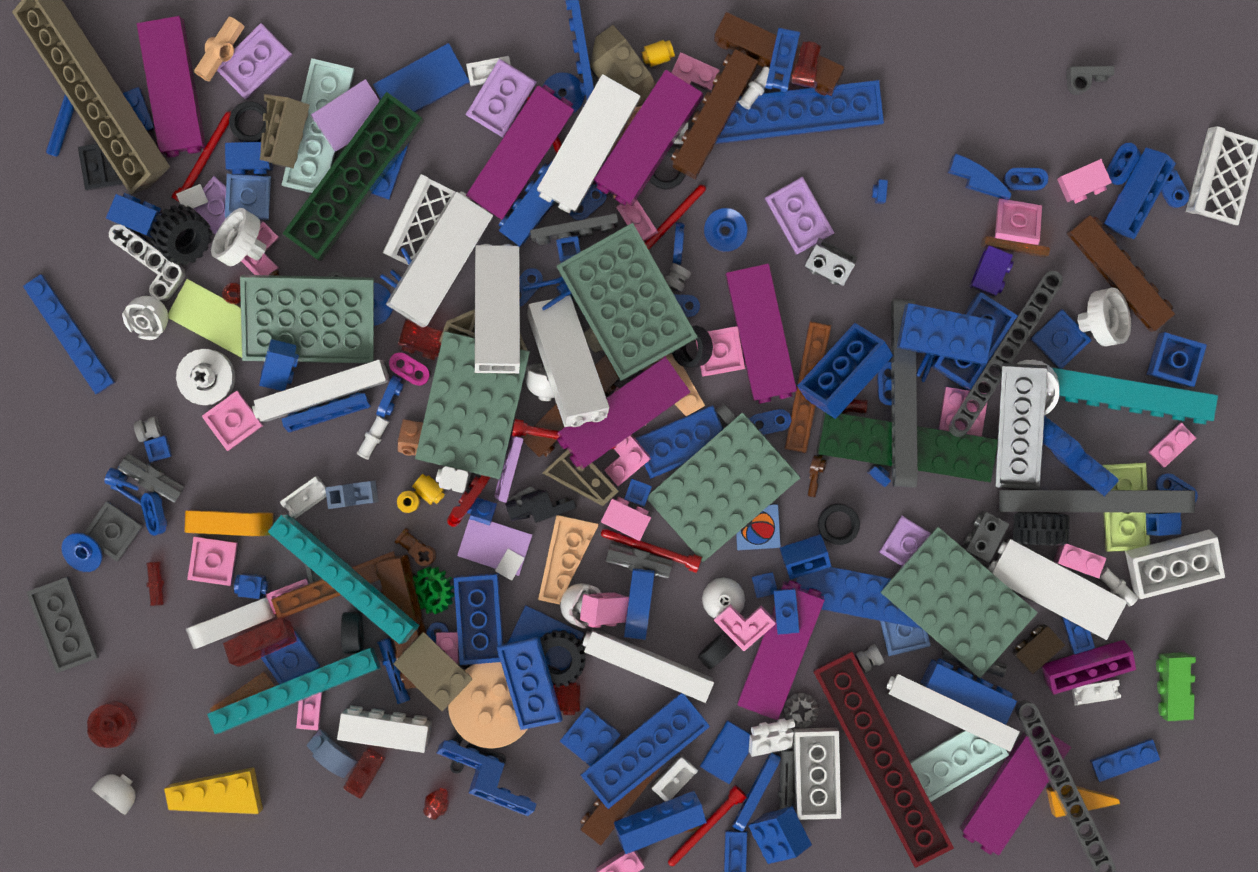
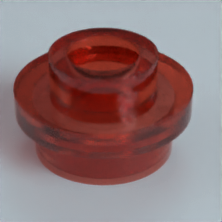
(231, 287)

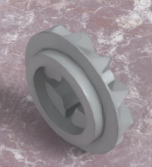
(807, 702)

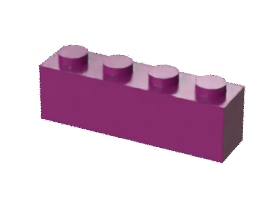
(1088, 667)

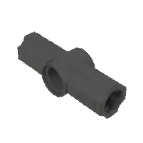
(151, 477)
(638, 559)

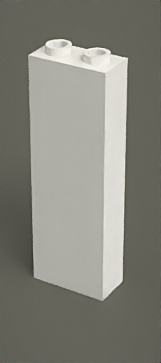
(588, 144)
(439, 259)
(497, 309)
(568, 362)
(321, 391)
(1057, 588)
(648, 664)
(952, 712)

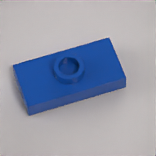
(786, 611)

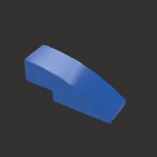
(978, 177)
(639, 604)

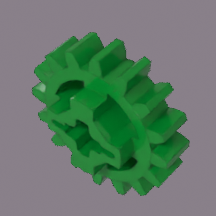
(433, 589)

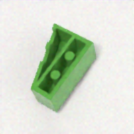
(1175, 686)

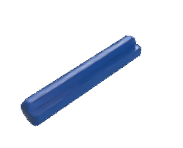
(60, 127)

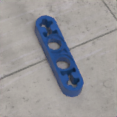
(756, 792)

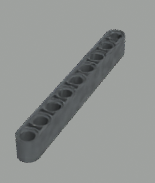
(1013, 346)
(903, 404)
(1092, 501)
(1058, 781)

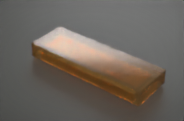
(1014, 246)
(253, 687)

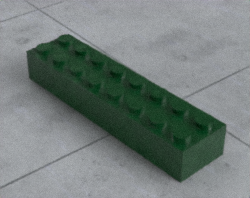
(353, 176)
(936, 449)

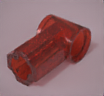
(805, 70)

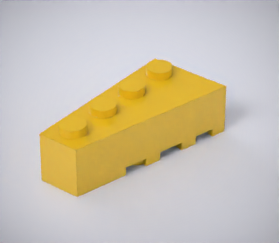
(217, 793)

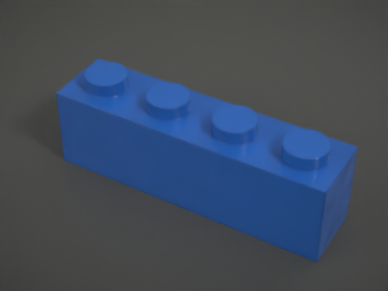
(1140, 193)
(527, 212)
(660, 822)

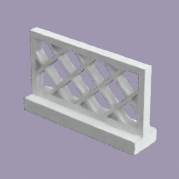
(1208, 166)
(408, 214)

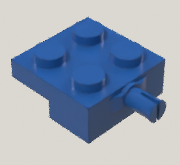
(590, 737)

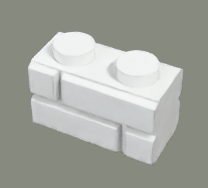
(453, 479)

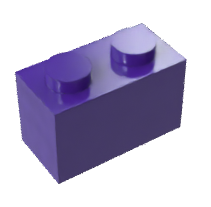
(991, 271)

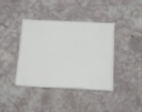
(192, 197)
(509, 564)

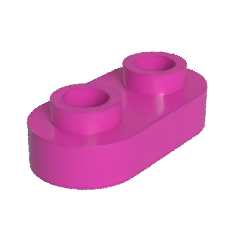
(409, 369)

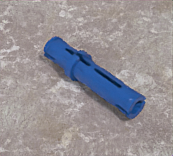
(386, 646)

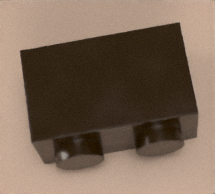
(1038, 648)

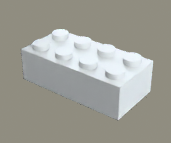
(1175, 564)
(384, 729)
(817, 773)

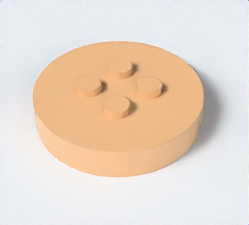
(484, 708)

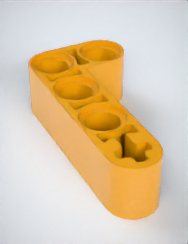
(228, 523)

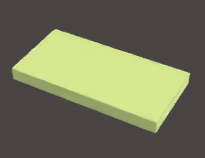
(208, 316)
(1126, 529)

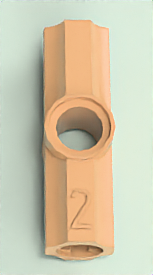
(219, 49)

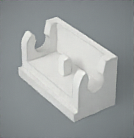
(304, 497)
(1097, 691)
(674, 778)

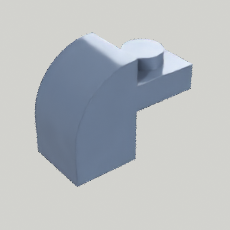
(351, 494)
(330, 755)

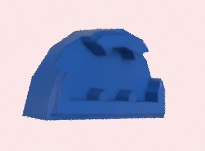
(678, 243)

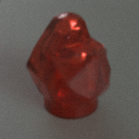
(436, 804)

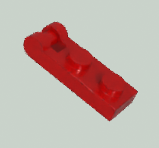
(467, 500)

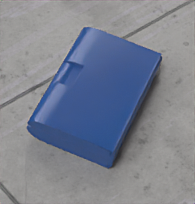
(727, 752)

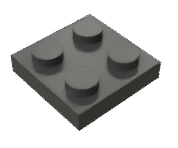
(113, 530)

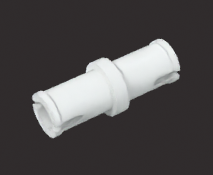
(755, 89)
(372, 437)
(1118, 586)

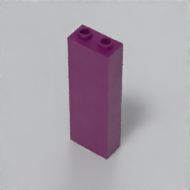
(171, 86)
(648, 138)
(520, 151)
(761, 333)
(628, 412)
(780, 657)
(1009, 795)

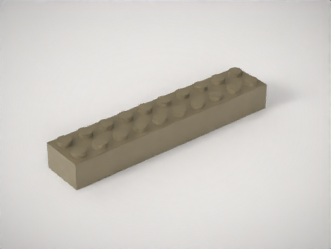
(92, 92)

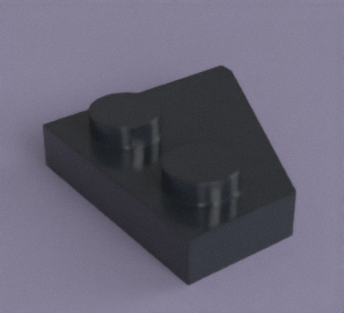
(96, 168)

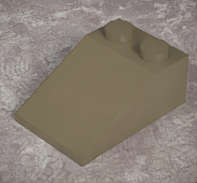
(433, 671)

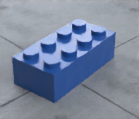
(945, 334)
(845, 370)
(967, 373)
(478, 618)
(967, 691)

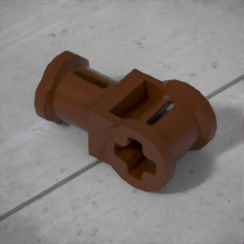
(415, 548)

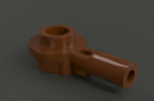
(817, 465)

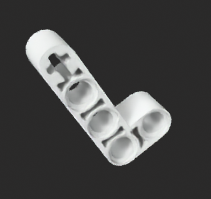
(145, 258)
(230, 623)

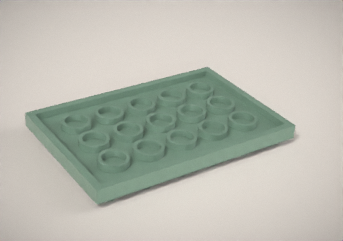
(627, 301)
(319, 314)
(468, 411)
(723, 487)
(958, 602)

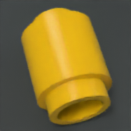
(658, 53)
(428, 489)
(415, 498)

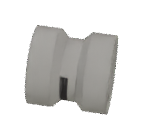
(677, 277)
(147, 429)
(869, 658)

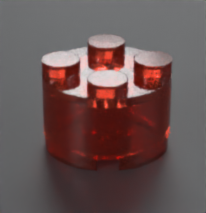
(99, 722)

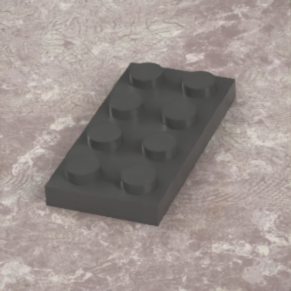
(583, 227)
(62, 624)

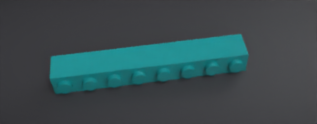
(1136, 396)
(343, 578)
(294, 691)

